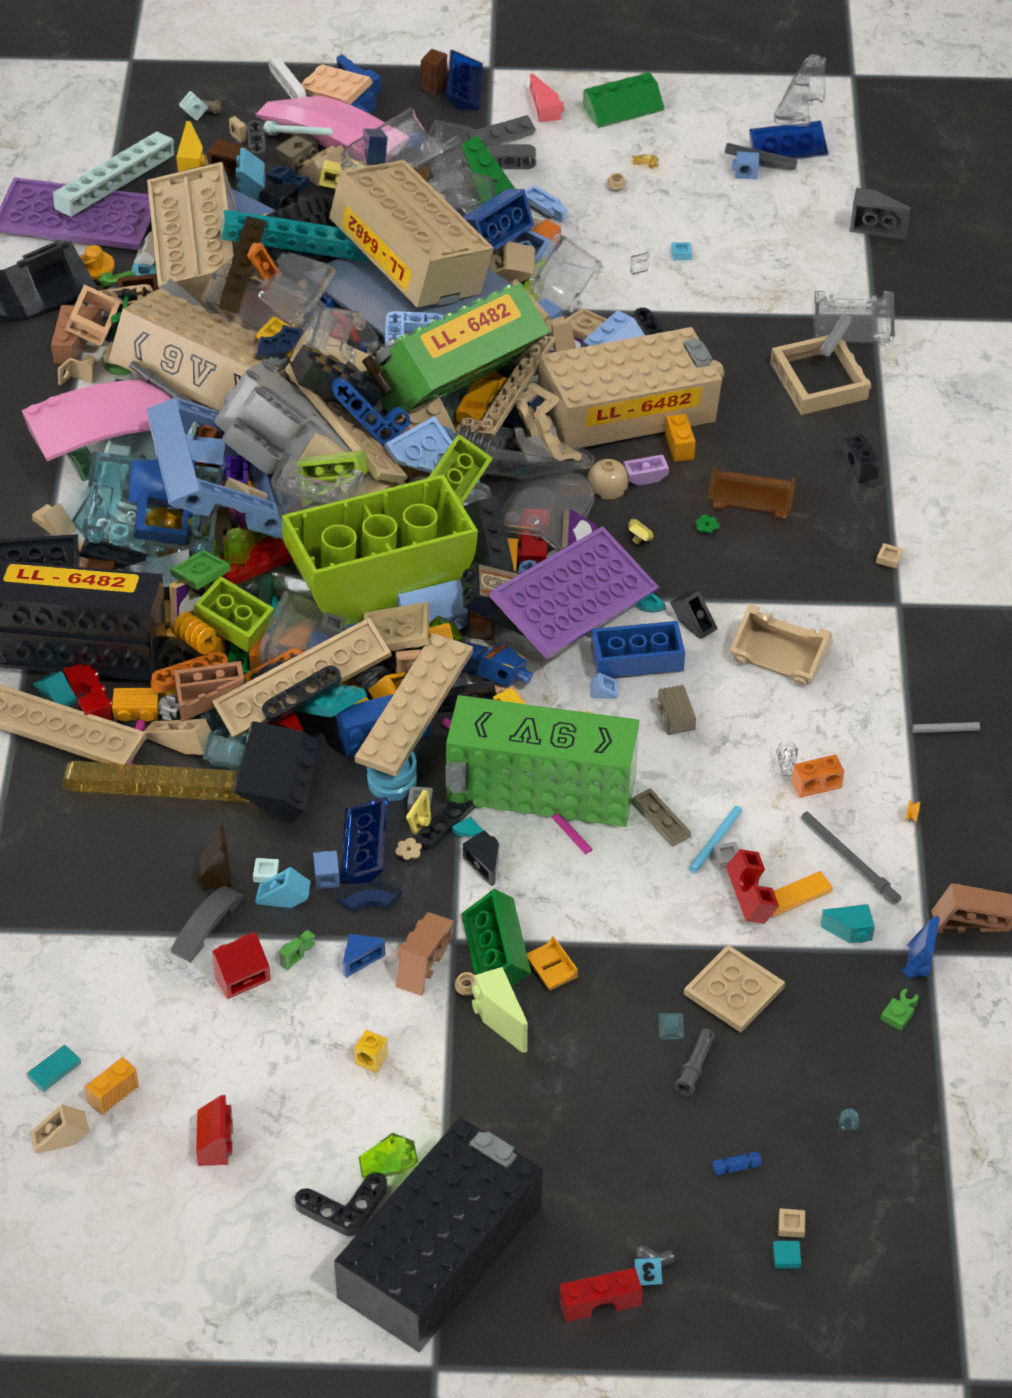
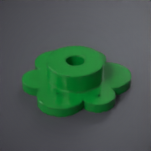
(707, 524)

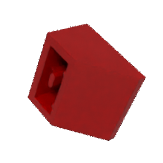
(240, 965)
(214, 1133)

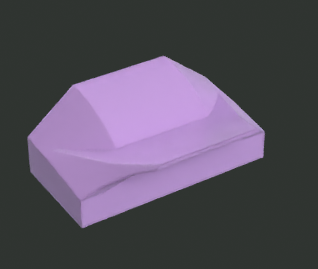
(646, 470)

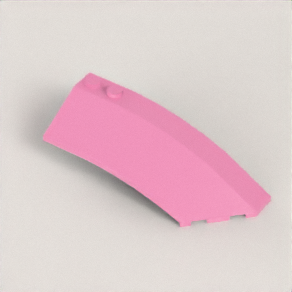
(321, 112)
(91, 415)

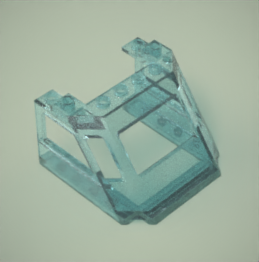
(114, 473)

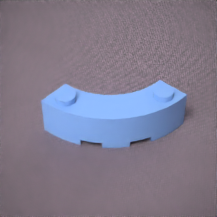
(209, 450)

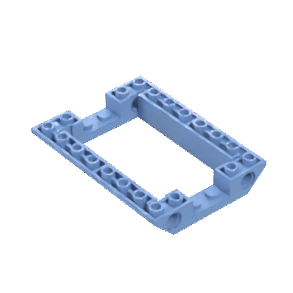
(168, 426)

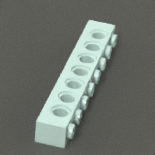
(113, 174)

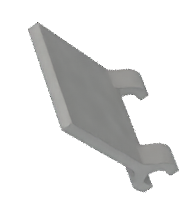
(533, 445)

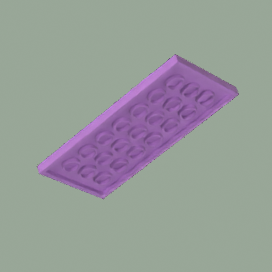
(113, 221)
(573, 592)

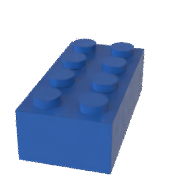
(502, 217)
(638, 649)
(357, 722)

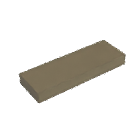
(661, 817)

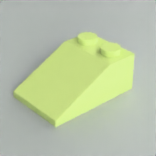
(500, 1008)

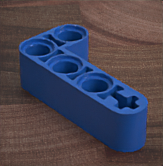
(366, 408)

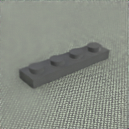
(504, 131)

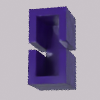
(237, 468)

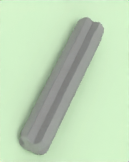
(835, 335)

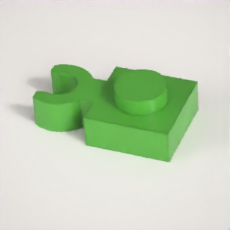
(294, 951)
(899, 1012)

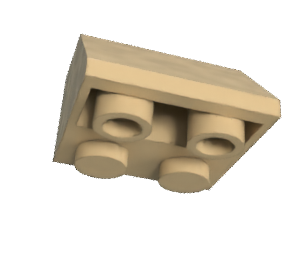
(313, 166)
(513, 261)

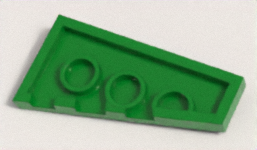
(483, 163)

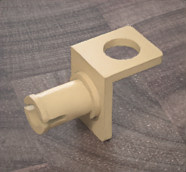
(78, 369)

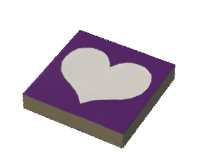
(575, 527)

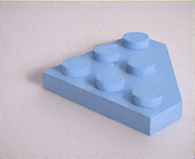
(420, 446)

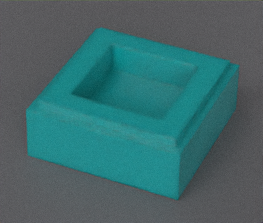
(787, 1254)

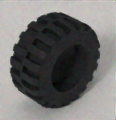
(312, 210)

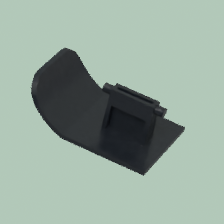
(42, 281)

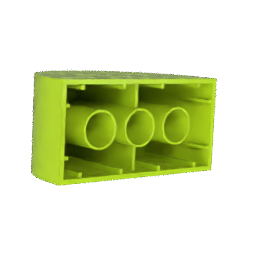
(380, 546)

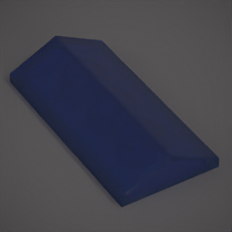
(464, 81)
(790, 140)
(363, 842)

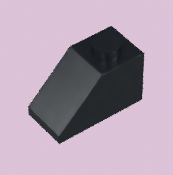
(279, 195)
(694, 613)
(483, 855)

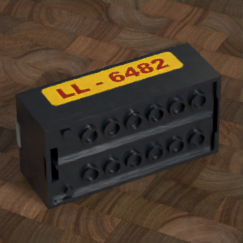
(80, 616)

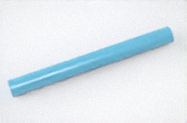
(715, 839)

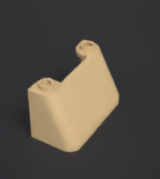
(780, 646)

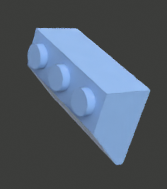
(615, 328)
(443, 600)

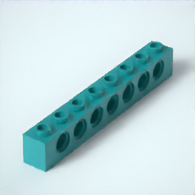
(294, 236)

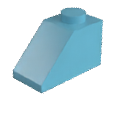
(284, 889)

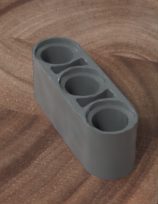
(513, 155)

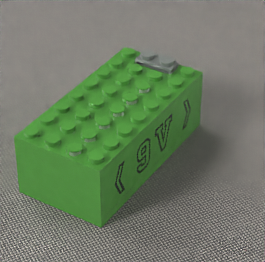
(542, 760)

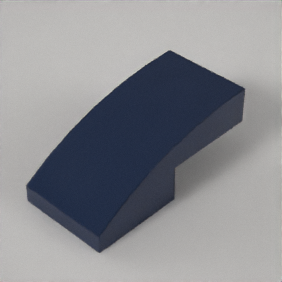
(285, 175)

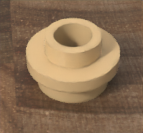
(616, 181)
(465, 979)

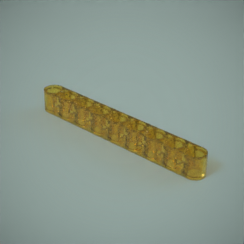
(151, 781)

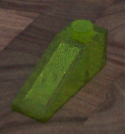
(238, 545)

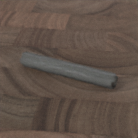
(764, 157)

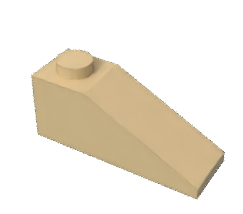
(184, 736)

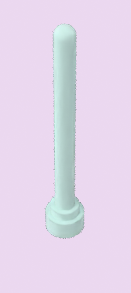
(272, 128)

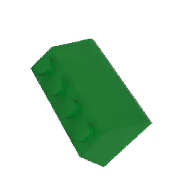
(623, 100)
(496, 936)

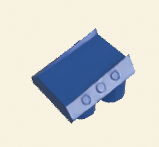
(922, 950)

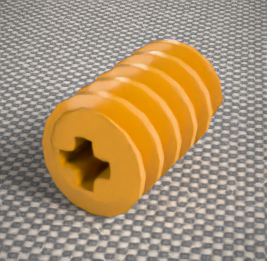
(195, 632)

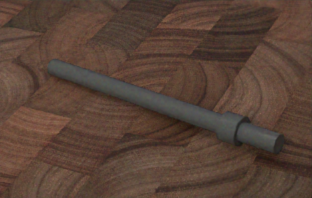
(149, 376)
(880, 883)

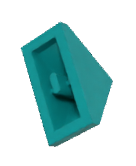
(56, 689)

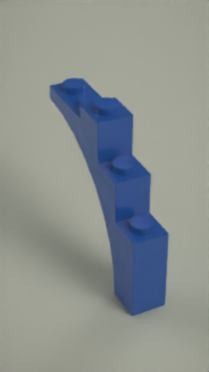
(367, 99)

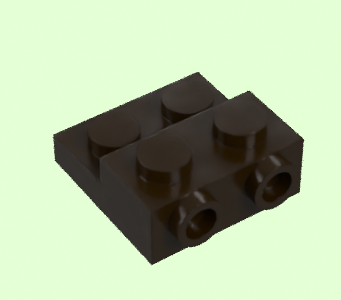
(224, 521)

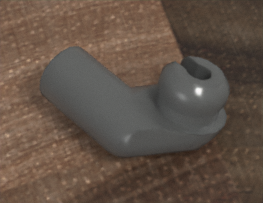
(386, 668)
(645, 1252)

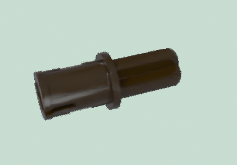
(377, 375)

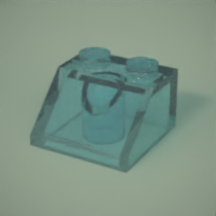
(224, 749)

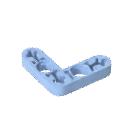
(404, 322)

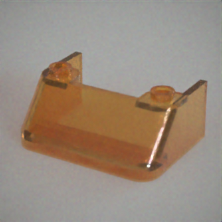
(752, 492)

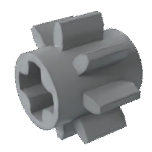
(169, 707)

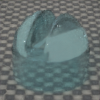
(849, 1119)

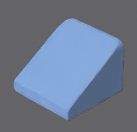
(604, 687)

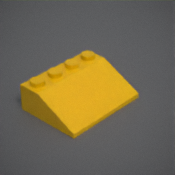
(190, 150)

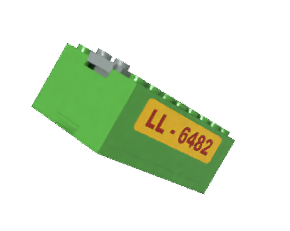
(459, 348)

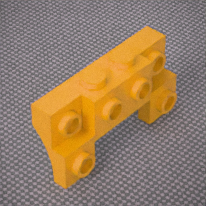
(480, 397)

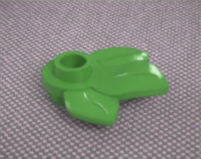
(109, 279)

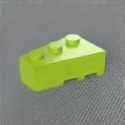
(330, 466)

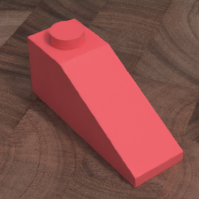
(545, 100)

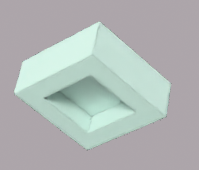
(265, 869)

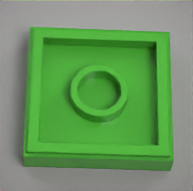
(200, 569)

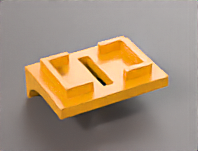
(548, 955)

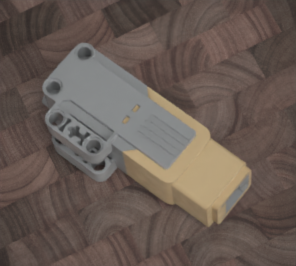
(273, 417)

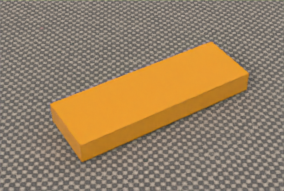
(801, 892)

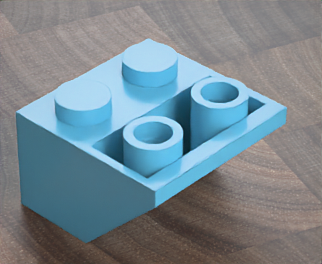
(250, 174)

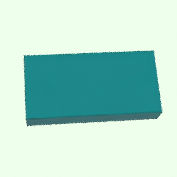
(54, 1068)

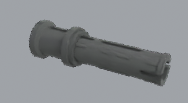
(691, 1070)

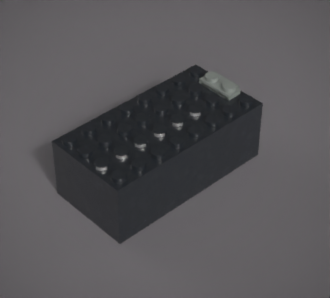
(438, 1233)

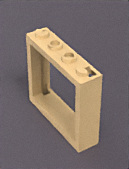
(826, 399)

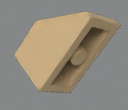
(60, 1129)

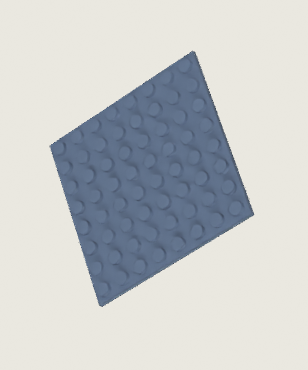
(369, 291)

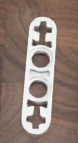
(286, 78)

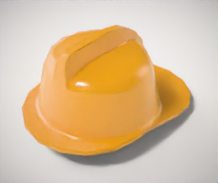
(165, 518)

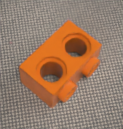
(817, 776)

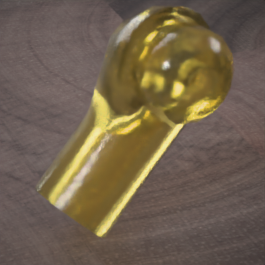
(645, 159)

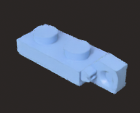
(546, 203)

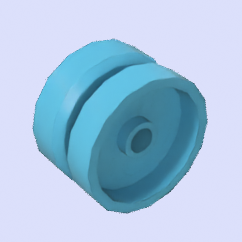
(393, 787)

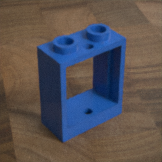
(159, 534)

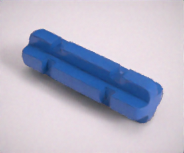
(737, 1163)

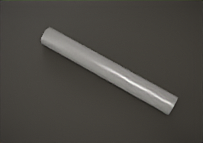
(945, 727)

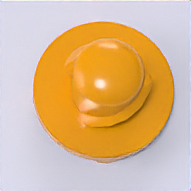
(97, 261)

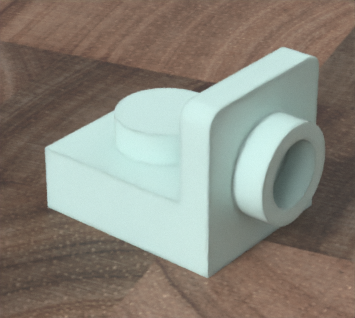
(193, 105)

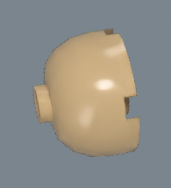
(608, 478)

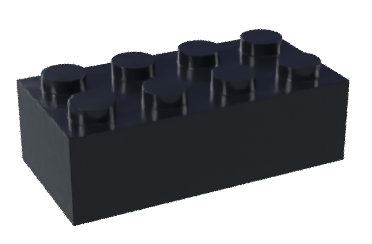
(317, 371)

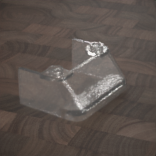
(463, 188)
(339, 332)

